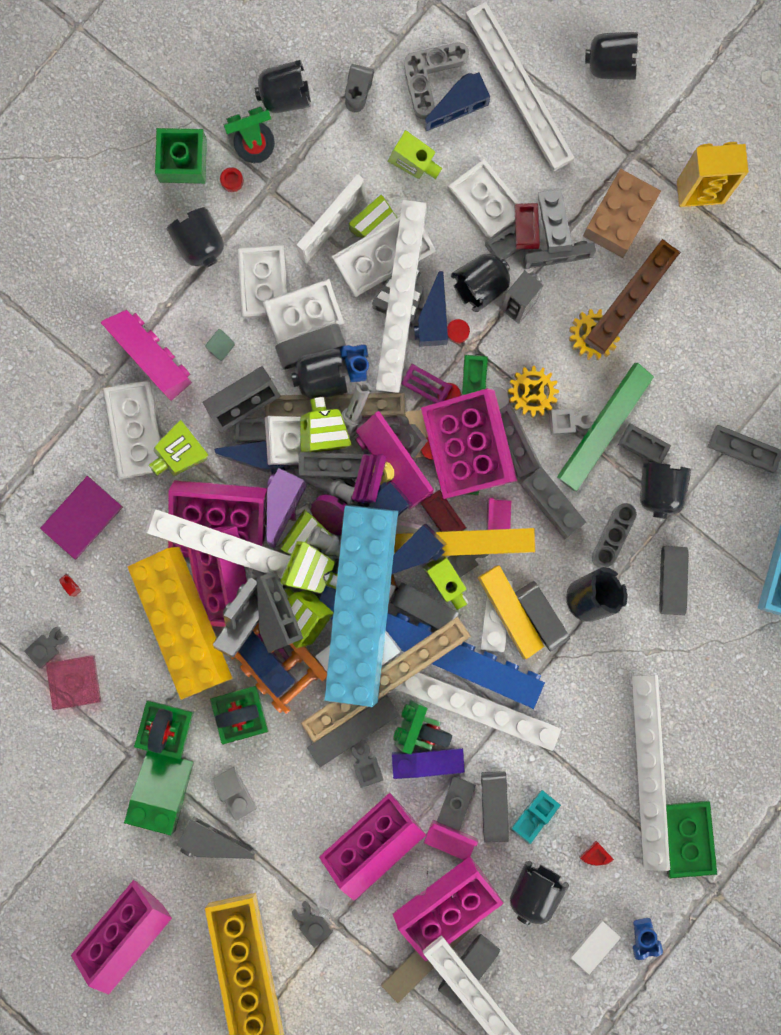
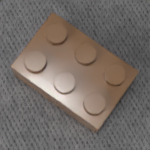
(621, 213)

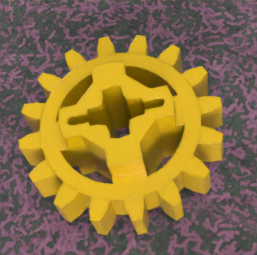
(588, 324)
(538, 398)

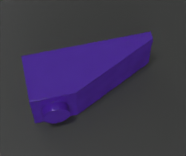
(427, 763)

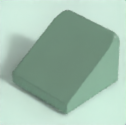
(220, 345)

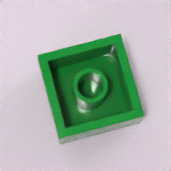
(180, 155)

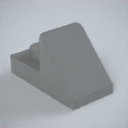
(234, 793)

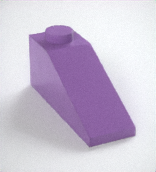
(282, 498)

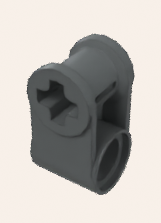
(358, 85)

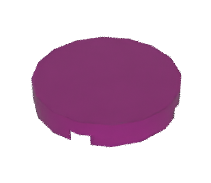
(329, 513)

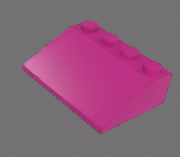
(469, 443)
(220, 507)

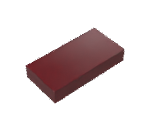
(527, 226)
(442, 513)

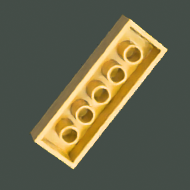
(179, 622)
(243, 966)

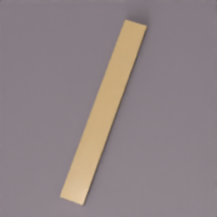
(392, 675)

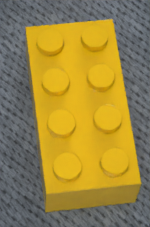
(712, 174)

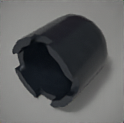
(612, 55)
(283, 88)
(197, 238)
(482, 280)
(319, 374)
(664, 489)
(596, 595)
(537, 894)

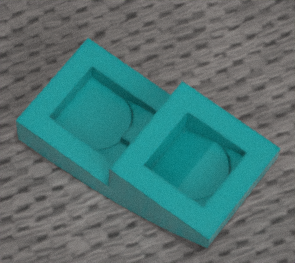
(535, 817)

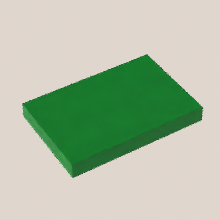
(690, 840)

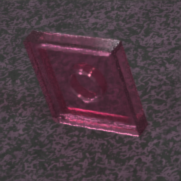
(73, 682)

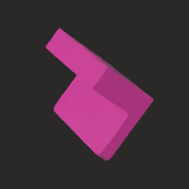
(498, 514)
(450, 840)

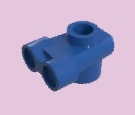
(355, 359)
(645, 940)

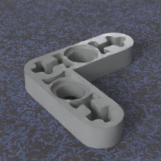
(426, 67)

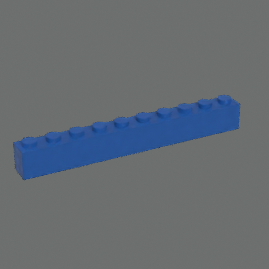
(463, 659)

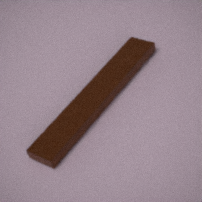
(632, 297)

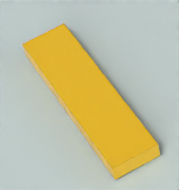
(510, 612)

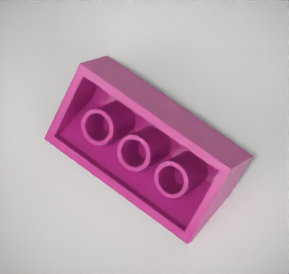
(146, 352)
(380, 439)
(216, 580)
(371, 846)
(448, 907)
(120, 938)

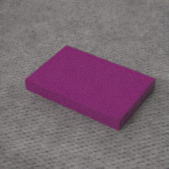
(81, 517)

